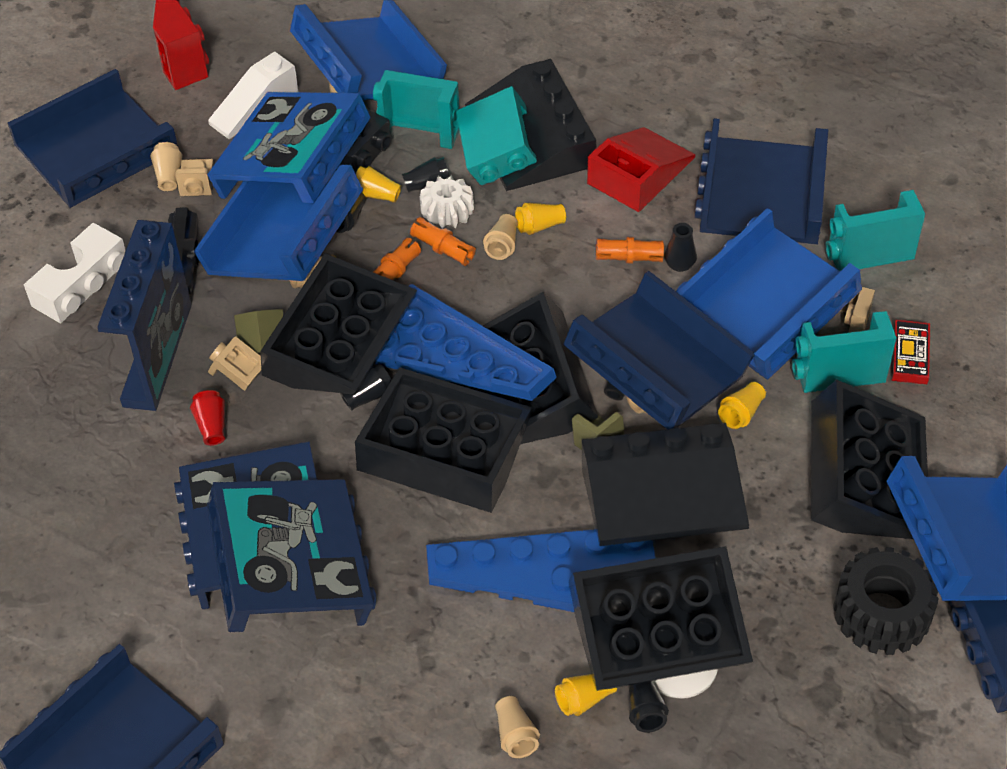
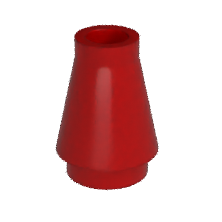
(209, 415)

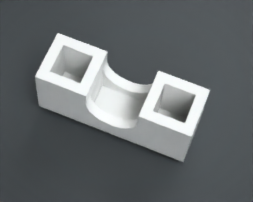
(63, 291)

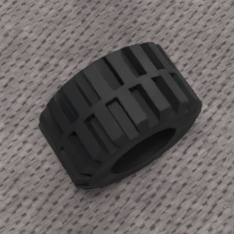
(881, 626)

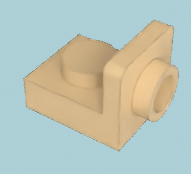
(193, 177)
(859, 310)
(236, 362)

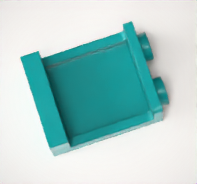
(419, 104)
(495, 136)
(876, 236)
(847, 357)

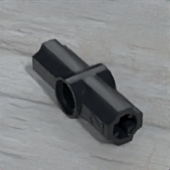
(185, 231)

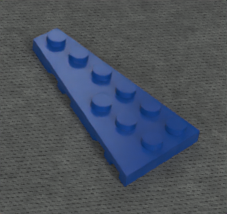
(458, 350)
(527, 565)

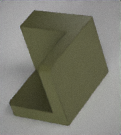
(256, 327)
(599, 427)

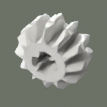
(446, 202)

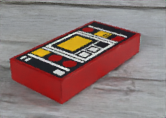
(911, 352)

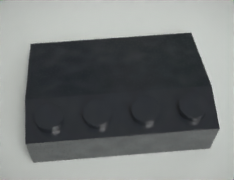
(552, 124)
(335, 328)
(541, 330)
(442, 439)
(852, 456)
(663, 484)
(660, 618)

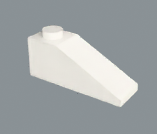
(265, 76)

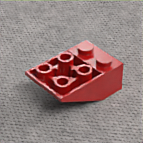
(179, 44)
(636, 166)

